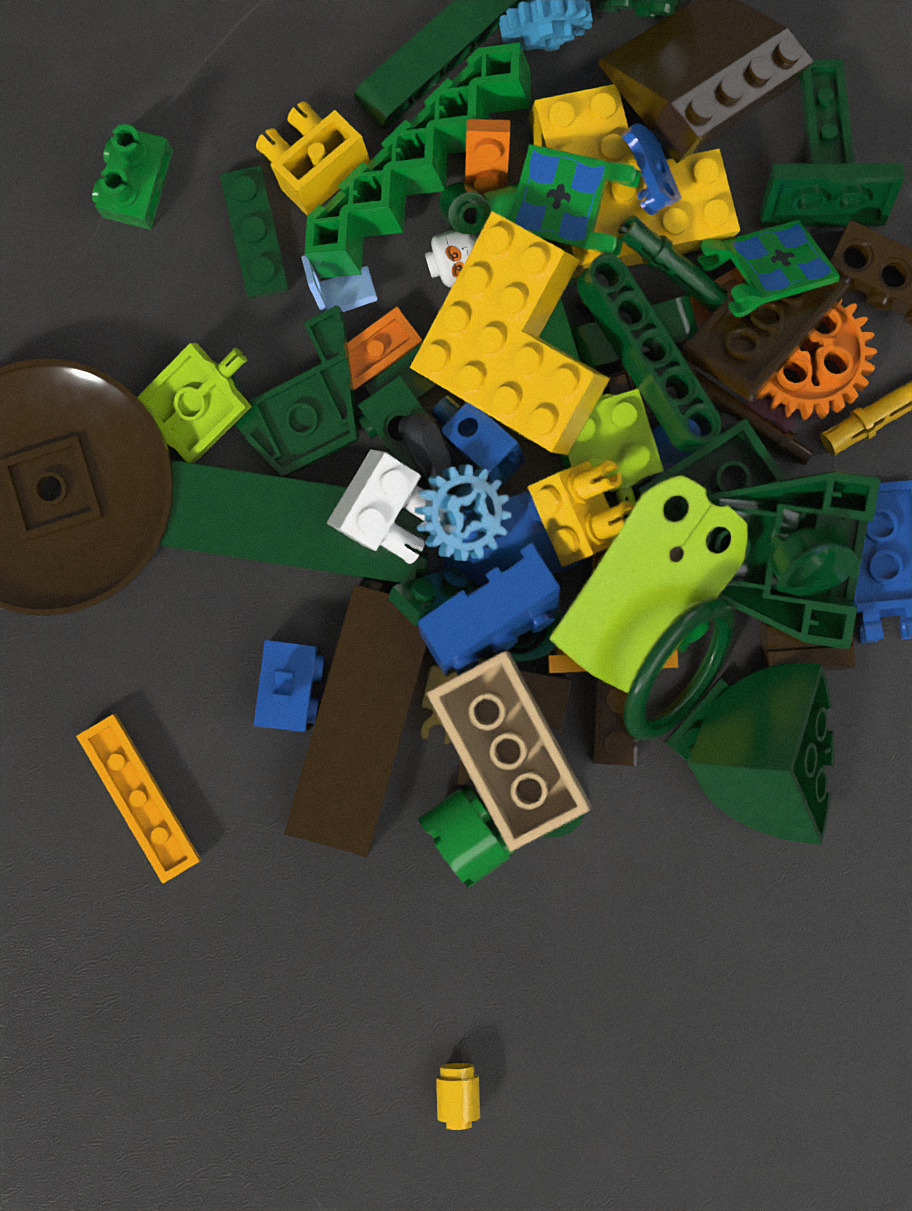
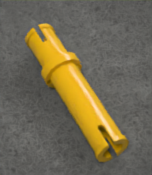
(866, 421)

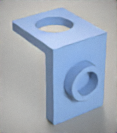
(343, 291)

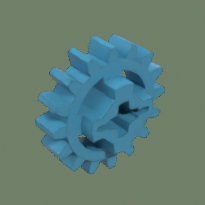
(545, 23)
(480, 516)

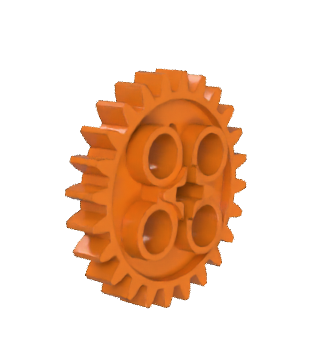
(843, 346)

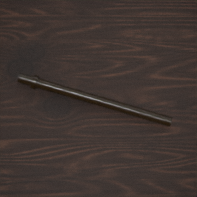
(782, 440)

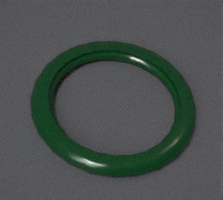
(660, 652)

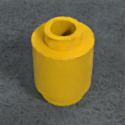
(458, 1095)

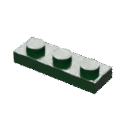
(254, 232)

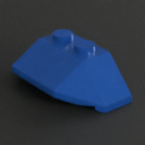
(523, 529)

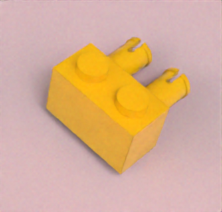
(317, 161)
(577, 510)

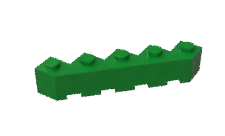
(414, 159)

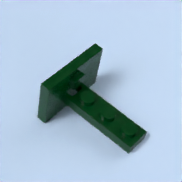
(831, 185)

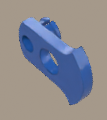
(648, 152)

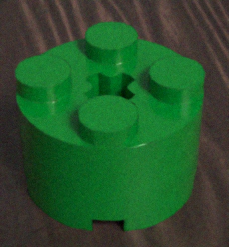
(464, 838)

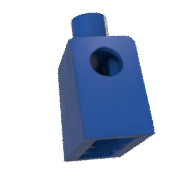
(488, 448)

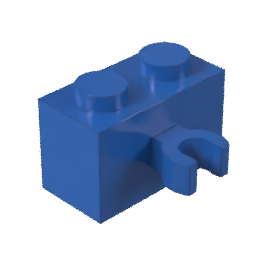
(288, 686)

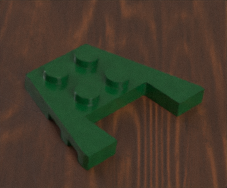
(310, 412)

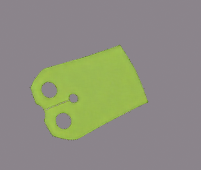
(641, 589)

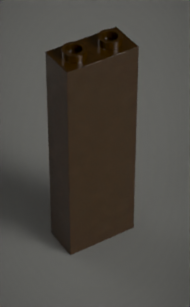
(358, 724)

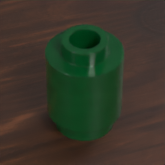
(464, 208)

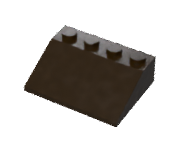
(704, 71)

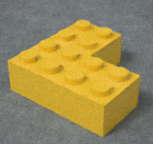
(593, 127)
(490, 344)

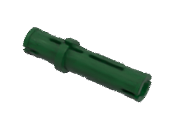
(660, 254)

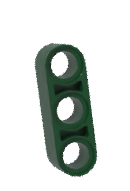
(674, 314)

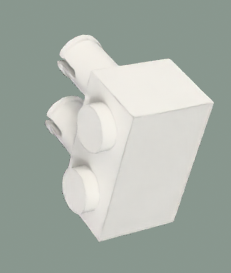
(374, 501)

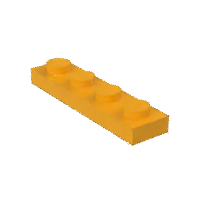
(139, 798)

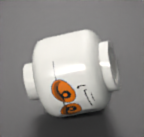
(449, 254)

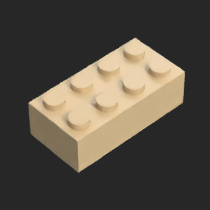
(509, 750)

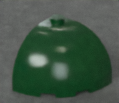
(768, 752)

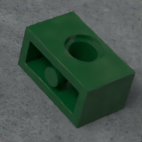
(384, 406)

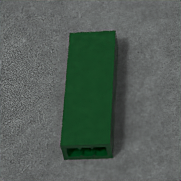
(276, 524)

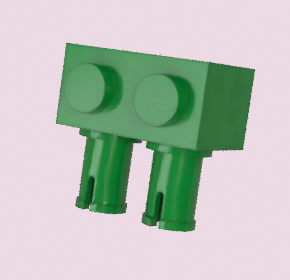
(132, 176)

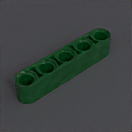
(429, 57)
(648, 332)

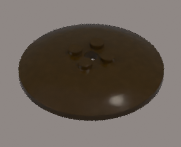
(113, 480)

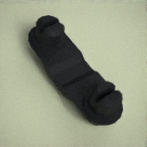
(427, 448)

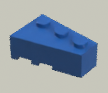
(491, 615)

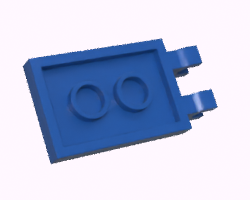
(886, 564)

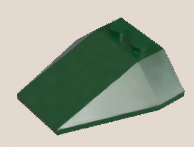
(830, 503)

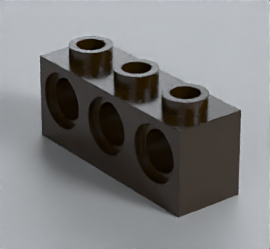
(876, 255)

